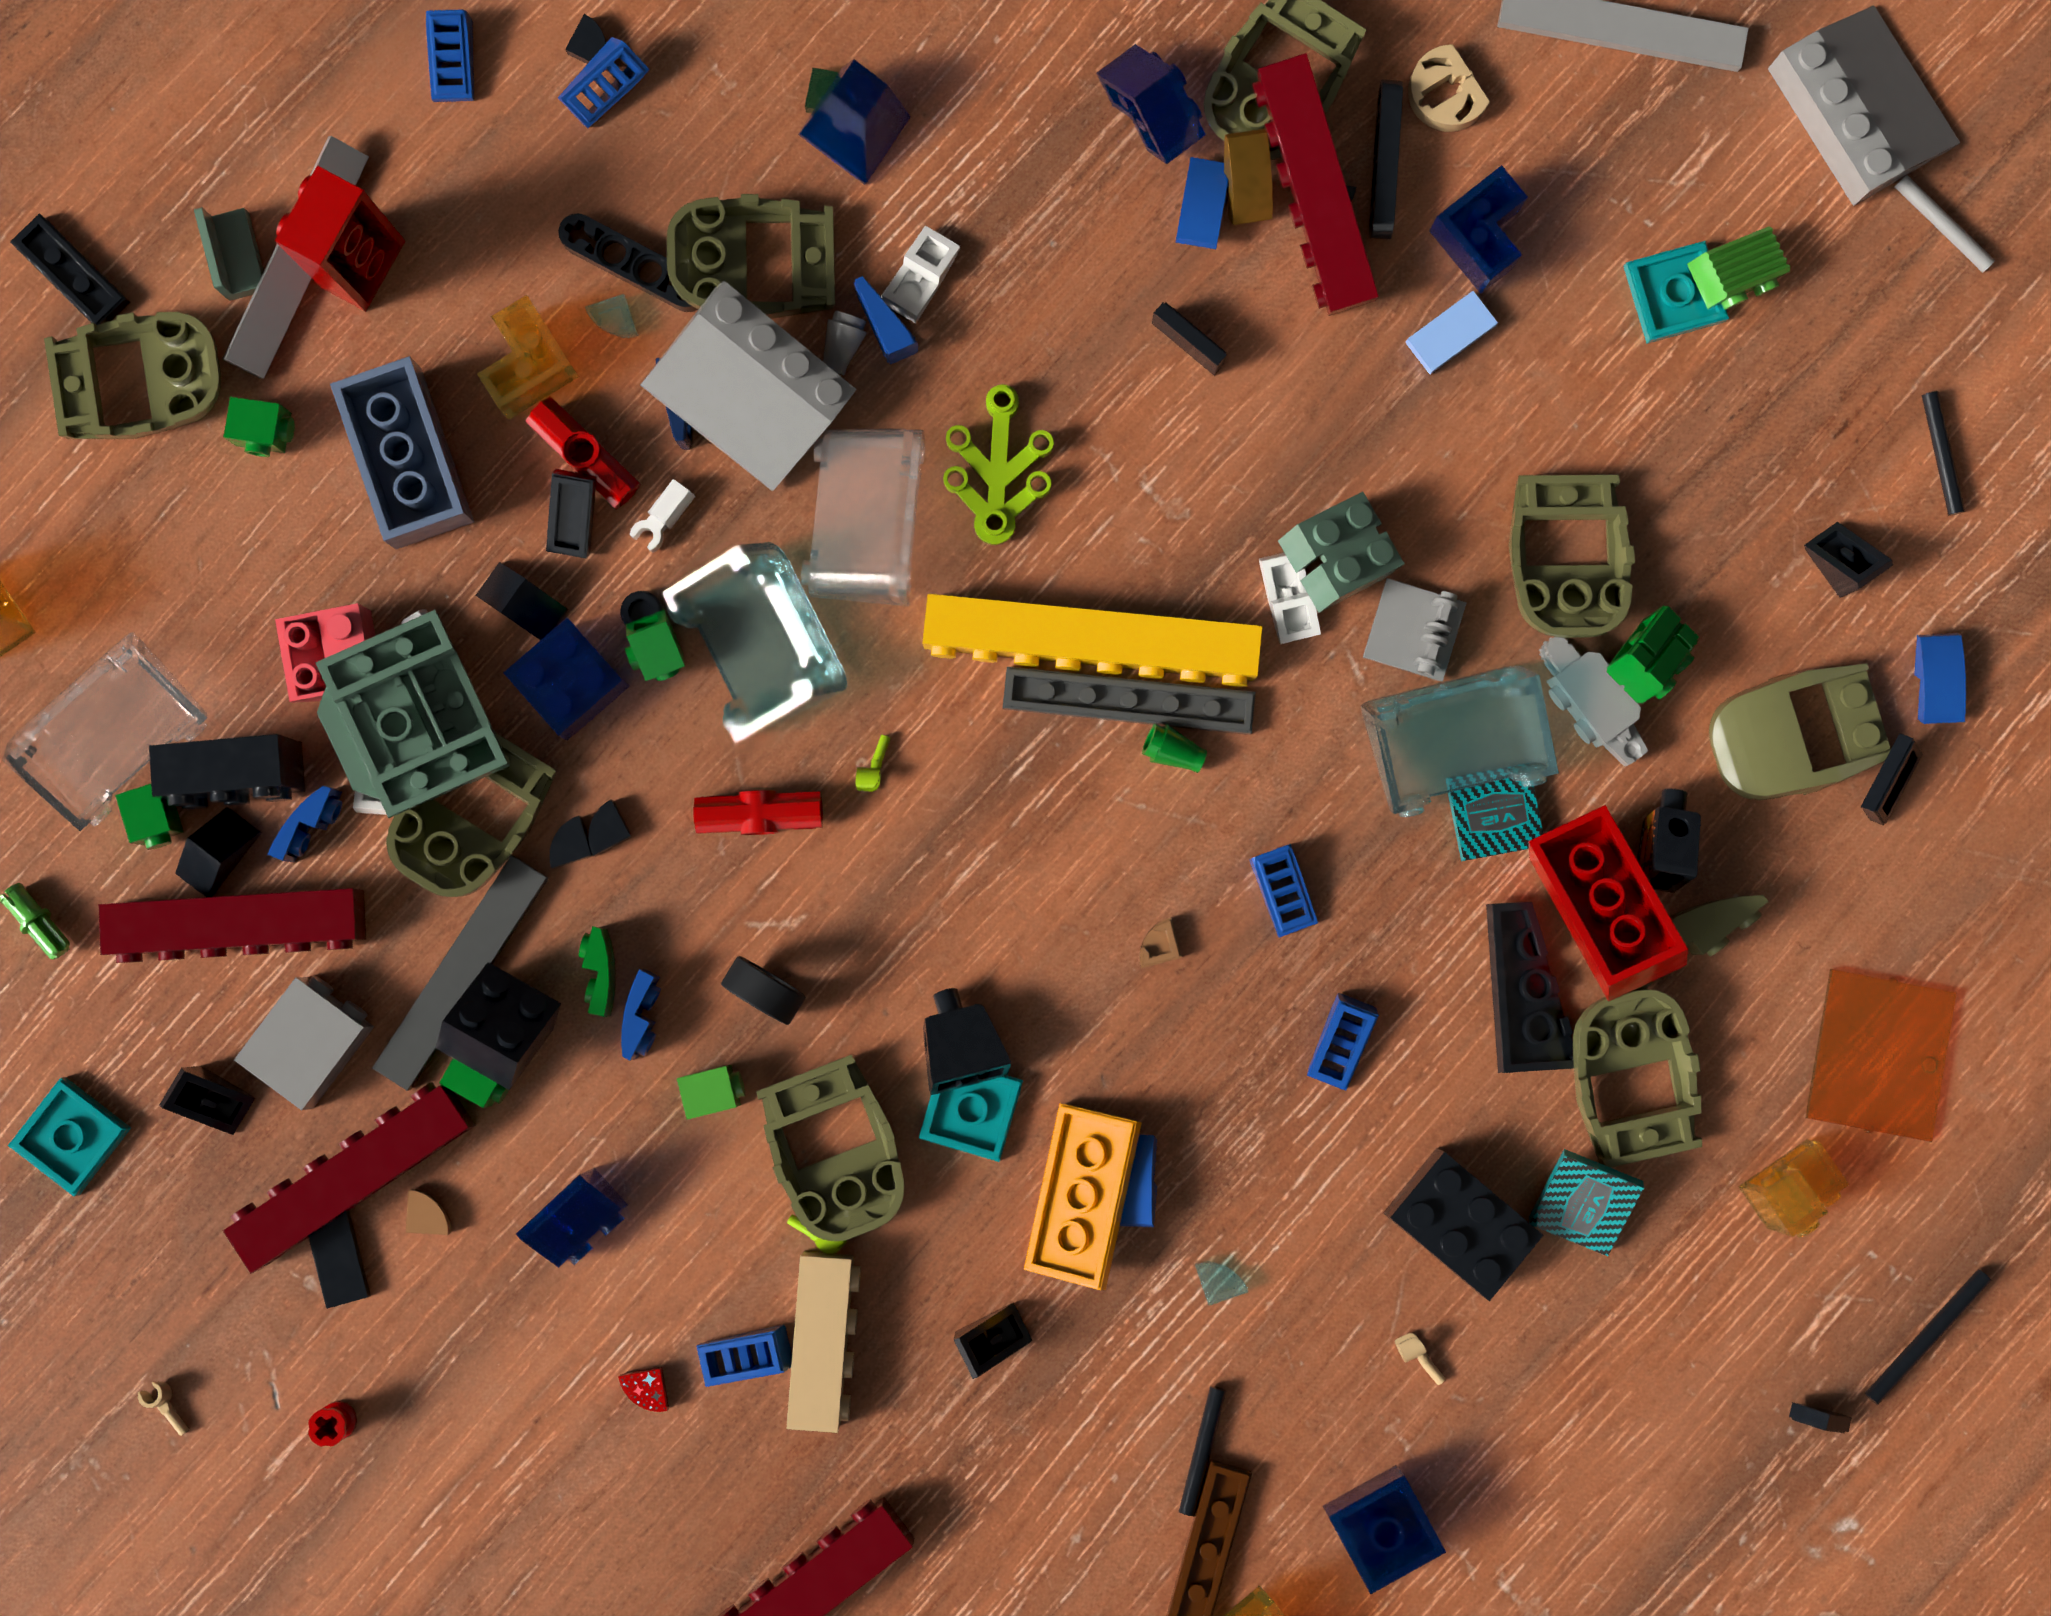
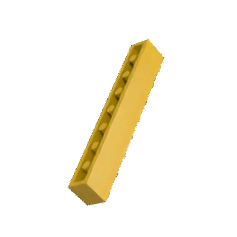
(1092, 638)

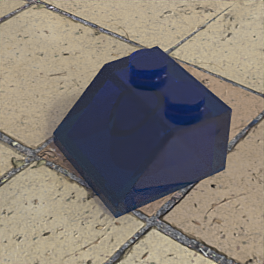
(574, 1218)

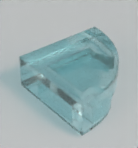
(613, 316)
(1219, 1282)

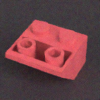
(314, 637)

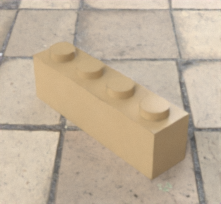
(821, 1340)

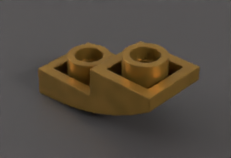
(1249, 176)

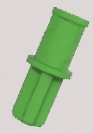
(35, 921)

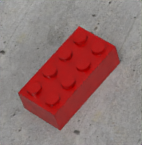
(339, 238)
(1607, 903)

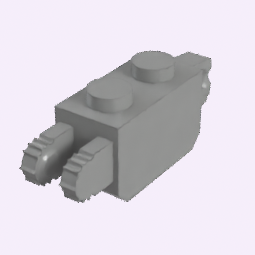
(1594, 700)

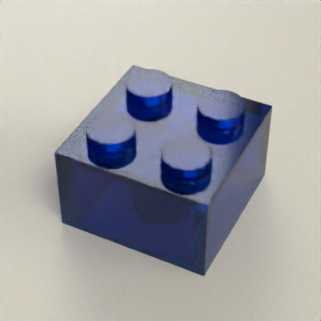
(566, 679)
(1384, 1529)

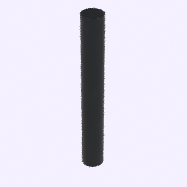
(1943, 453)
(1202, 1451)

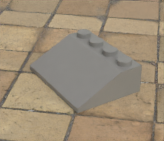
(1862, 103)
(748, 386)

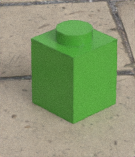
(710, 1091)

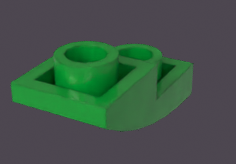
(599, 956)

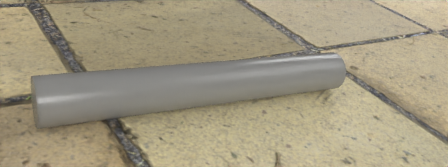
(1944, 223)

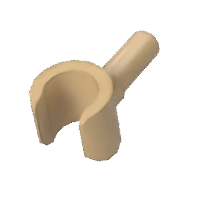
(1411, 1348)
(163, 1405)

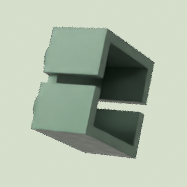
(1349, 548)

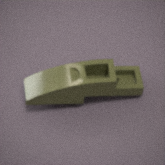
(1708, 924)

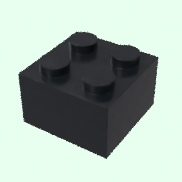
(498, 1025)

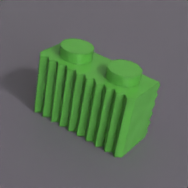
(1738, 268)

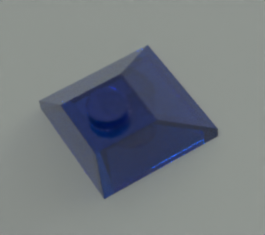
(856, 121)

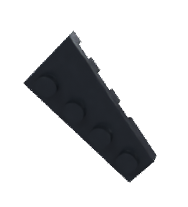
(1526, 1002)

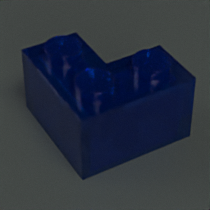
(1154, 100)
(1472, 230)

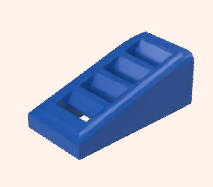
(450, 21)
(613, 92)
(888, 329)
(1287, 854)
(1355, 1007)
(779, 1349)

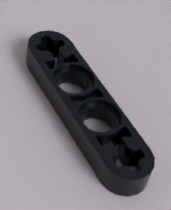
(1385, 159)
(629, 267)

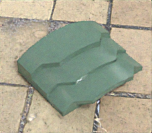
(406, 716)

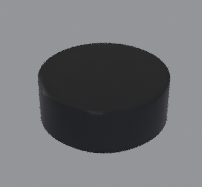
(639, 605)

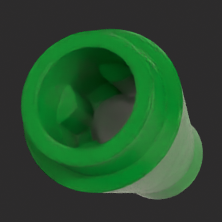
(1171, 748)

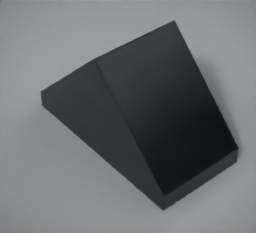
(1846, 559)
(521, 601)
(215, 851)
(207, 1099)
(991, 1339)

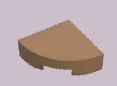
(1159, 945)
(426, 1214)

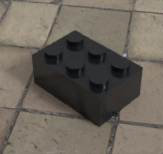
(227, 770)
(1463, 1224)

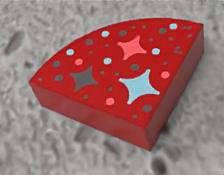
(646, 1389)

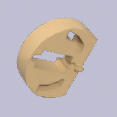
(1455, 70)

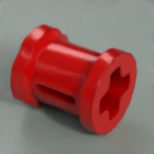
(319, 1420)

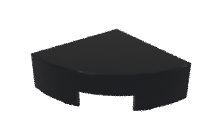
(586, 40)
(607, 829)
(570, 843)
(1820, 1418)

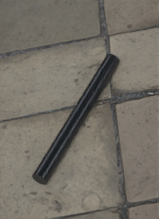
(1927, 1337)

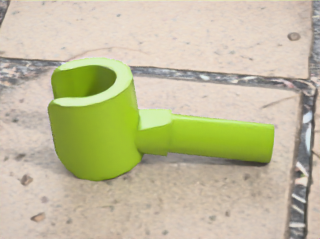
(869, 778)
(825, 1246)

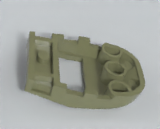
(1230, 96)
(710, 247)
(178, 369)
(1572, 598)
(1762, 744)
(451, 853)
(1628, 1034)
(846, 1191)

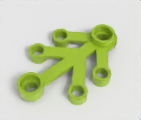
(997, 471)

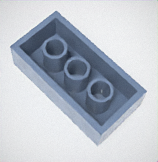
(402, 453)

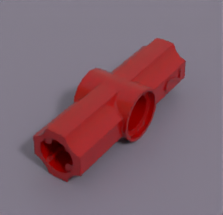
(566, 434)
(758, 812)

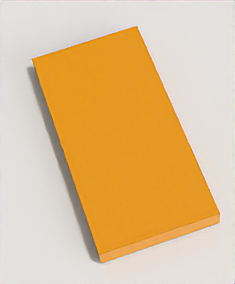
(1082, 1196)

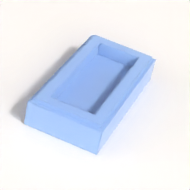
(1451, 332)

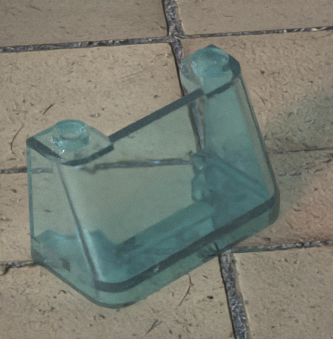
(758, 636)
(1460, 736)

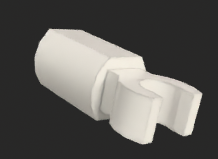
(663, 514)

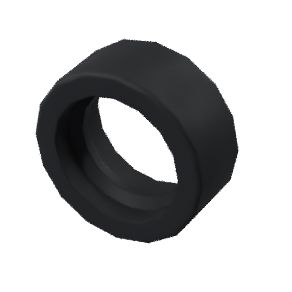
(763, 990)

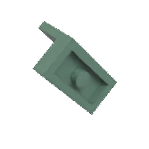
(230, 252)

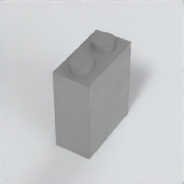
(305, 1041)

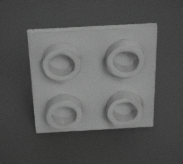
(1414, 629)

